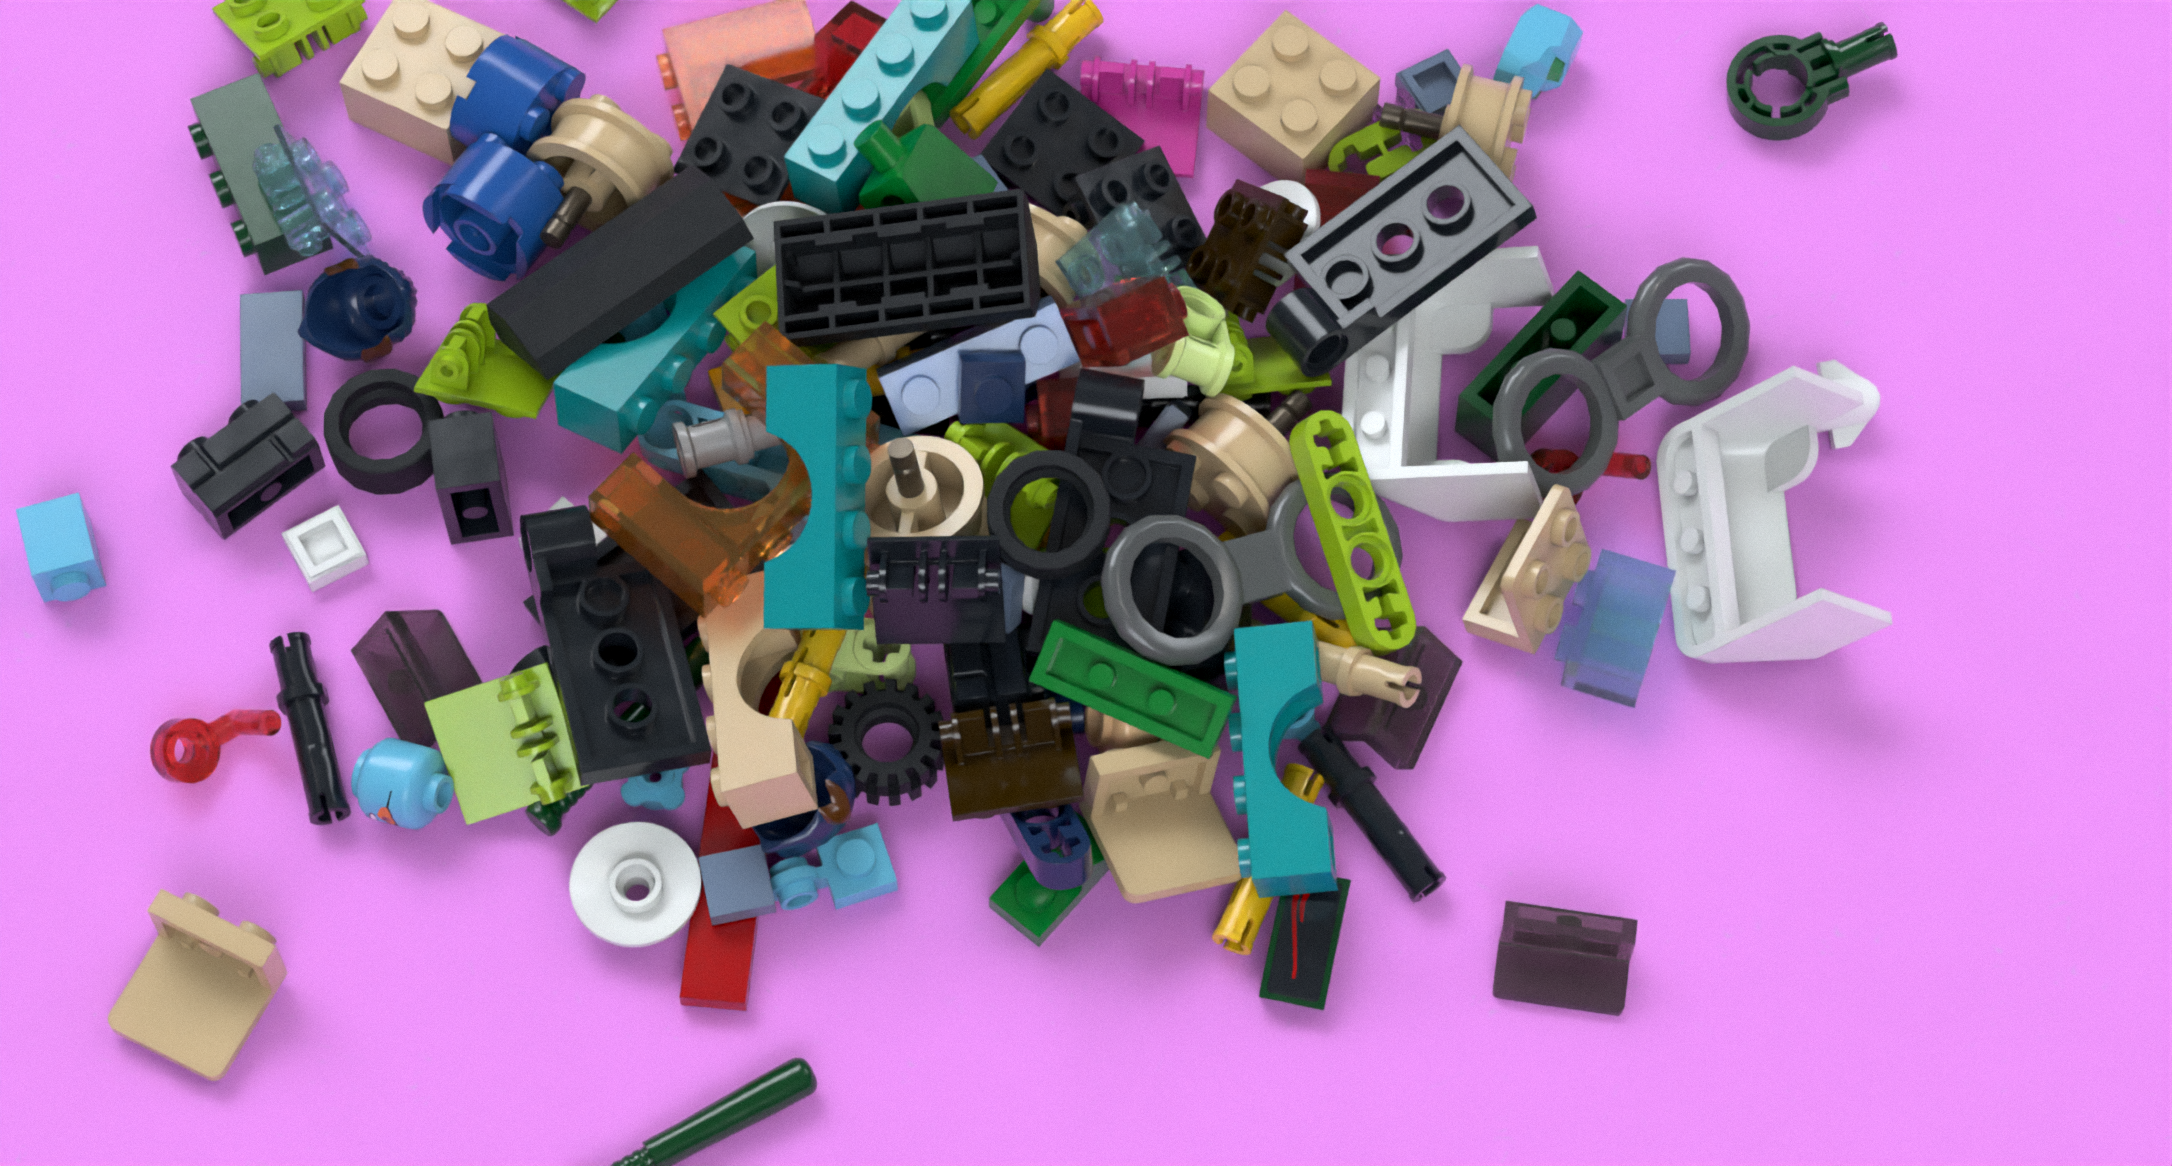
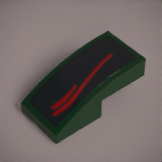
(1304, 947)

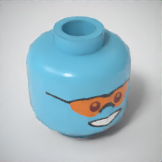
(402, 783)

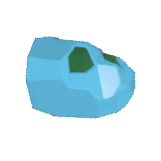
(1540, 50)

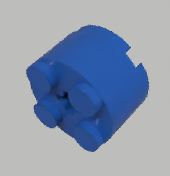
(514, 94)
(494, 208)

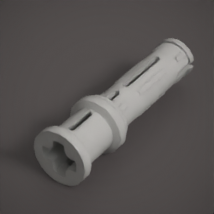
(720, 441)

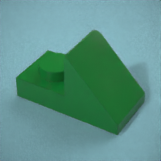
(1037, 909)

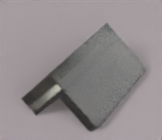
(412, 661)
(1397, 731)
(1563, 958)

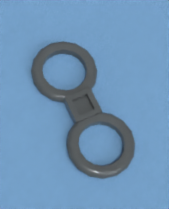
(1625, 374)
(1240, 573)

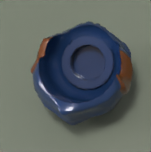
(359, 309)
(835, 801)

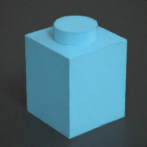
(61, 548)

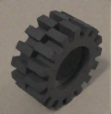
(897, 707)

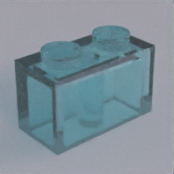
(1616, 628)

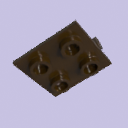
(1242, 228)
(1010, 764)

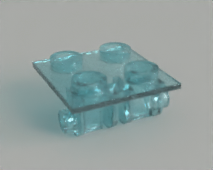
(308, 196)
(1120, 250)

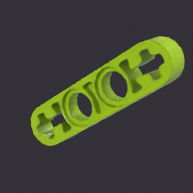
(1362, 531)

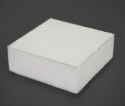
(325, 548)

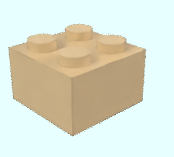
(412, 74)
(1291, 100)

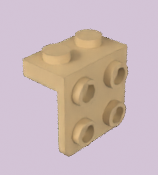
(1531, 576)
(1158, 821)
(198, 986)

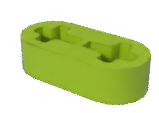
(1371, 142)

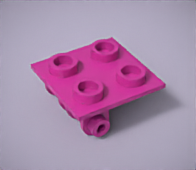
(1153, 103)

